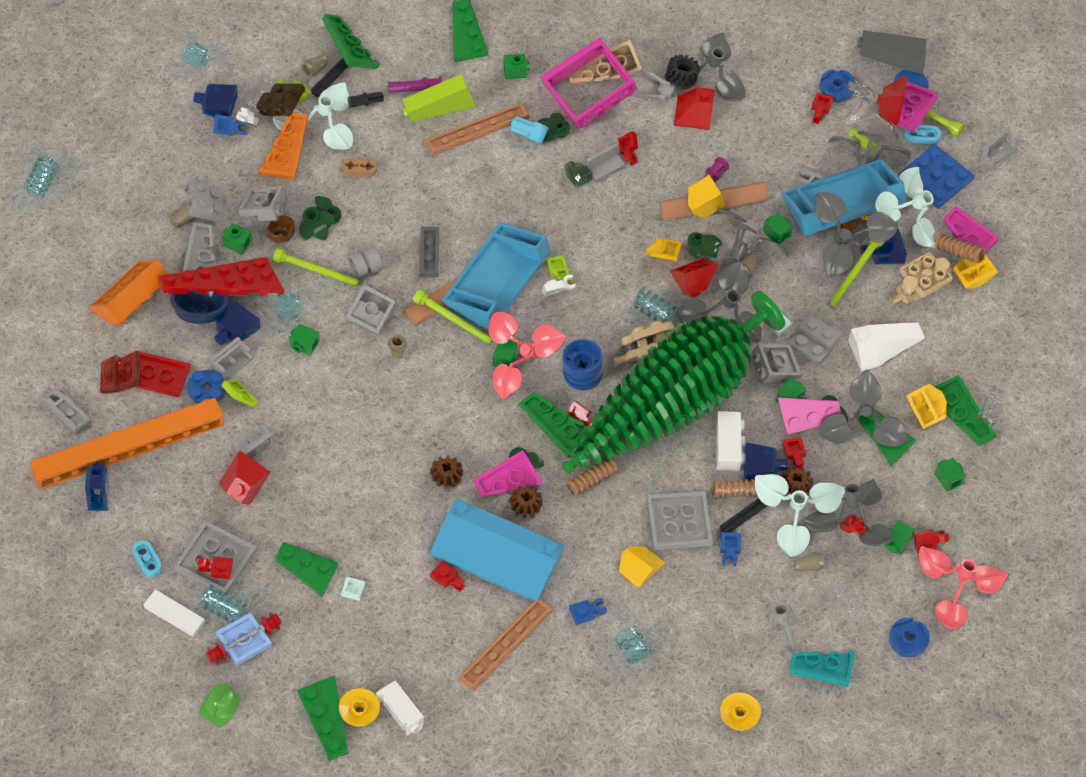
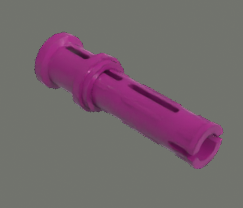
(416, 85)
(717, 169)

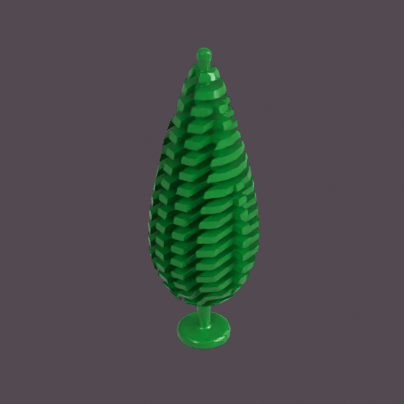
(674, 383)

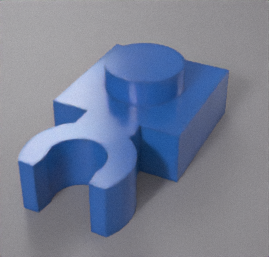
(224, 125)
(731, 546)
(584, 611)

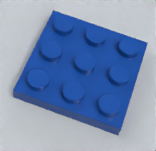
(940, 174)

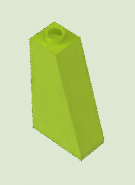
(439, 99)

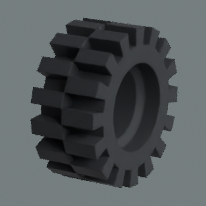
(684, 63)

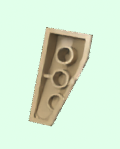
(600, 68)

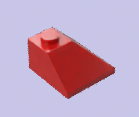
(892, 100)
(695, 108)
(694, 276)
(244, 478)

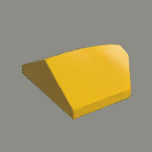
(704, 197)
(665, 250)
(974, 274)
(927, 405)
(639, 564)

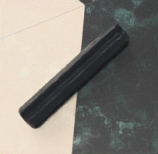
(329, 77)
(742, 516)

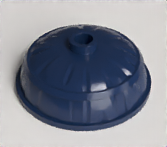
(198, 307)

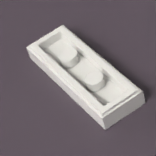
(174, 613)

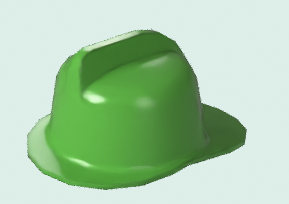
(220, 705)

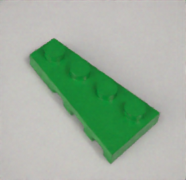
(466, 32)
(348, 44)
(963, 411)
(555, 423)
(322, 708)

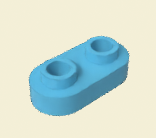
(922, 135)
(147, 560)

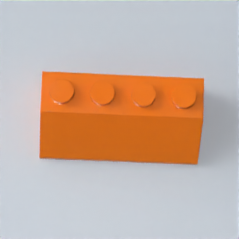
(129, 292)

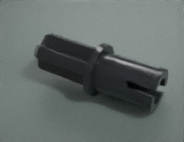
(365, 99)

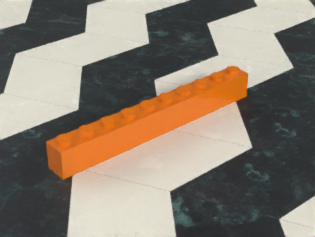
(127, 443)

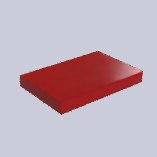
(162, 374)

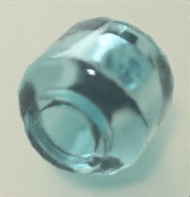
(196, 55)
(287, 306)

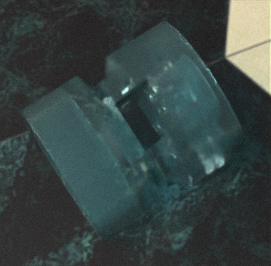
(632, 642)

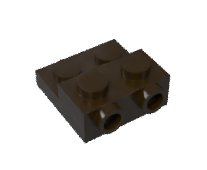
(280, 100)

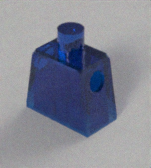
(217, 99)
(890, 252)
(235, 323)
(762, 461)
(97, 478)

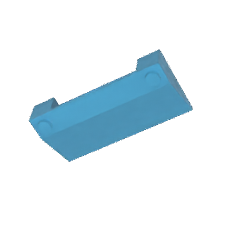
(856, 187)
(497, 273)
(497, 550)

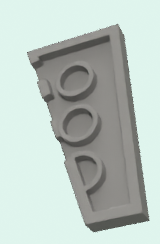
(200, 247)

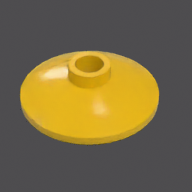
(356, 699)
(740, 703)

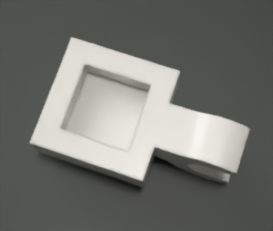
(247, 116)
(553, 287)

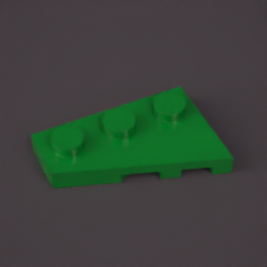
(891, 453)
(307, 566)

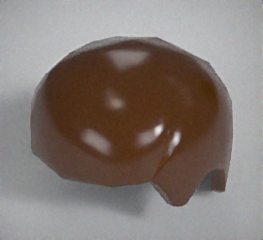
(281, 230)

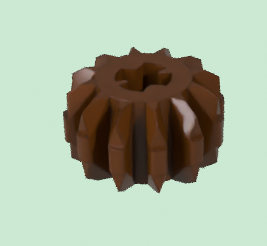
(453, 473)
(798, 480)
(519, 499)

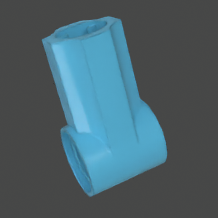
(532, 130)

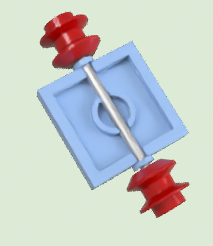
(243, 639)

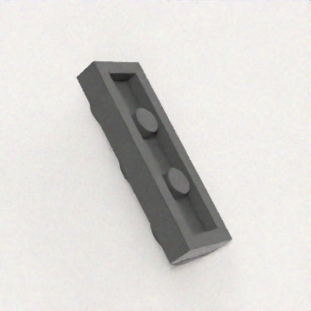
(429, 252)

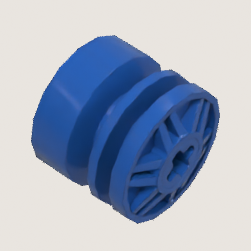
(582, 364)

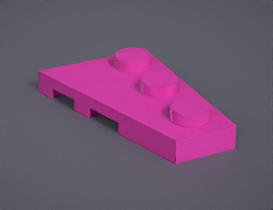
(969, 230)
(508, 476)

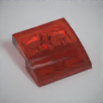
(120, 373)

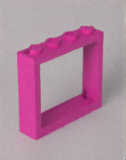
(576, 62)

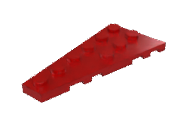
(225, 279)

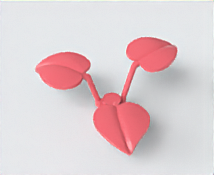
(546, 342)
(987, 579)

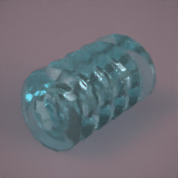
(40, 176)
(653, 307)
(221, 605)

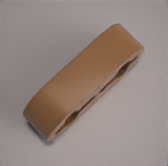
(359, 167)

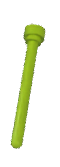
(955, 127)
(282, 256)
(854, 272)
(422, 298)

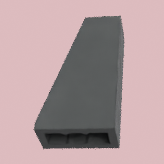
(894, 50)

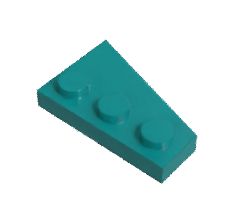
(829, 668)

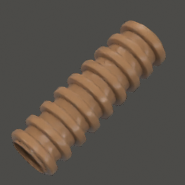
(960, 248)
(591, 476)
(734, 488)

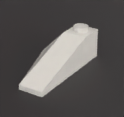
(881, 342)

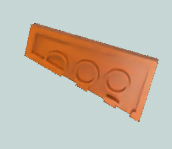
(287, 148)

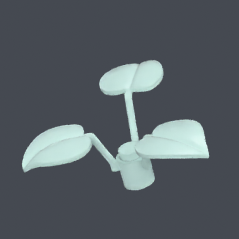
(333, 98)
(888, 204)
(773, 488)

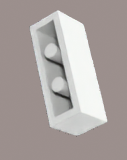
(729, 441)

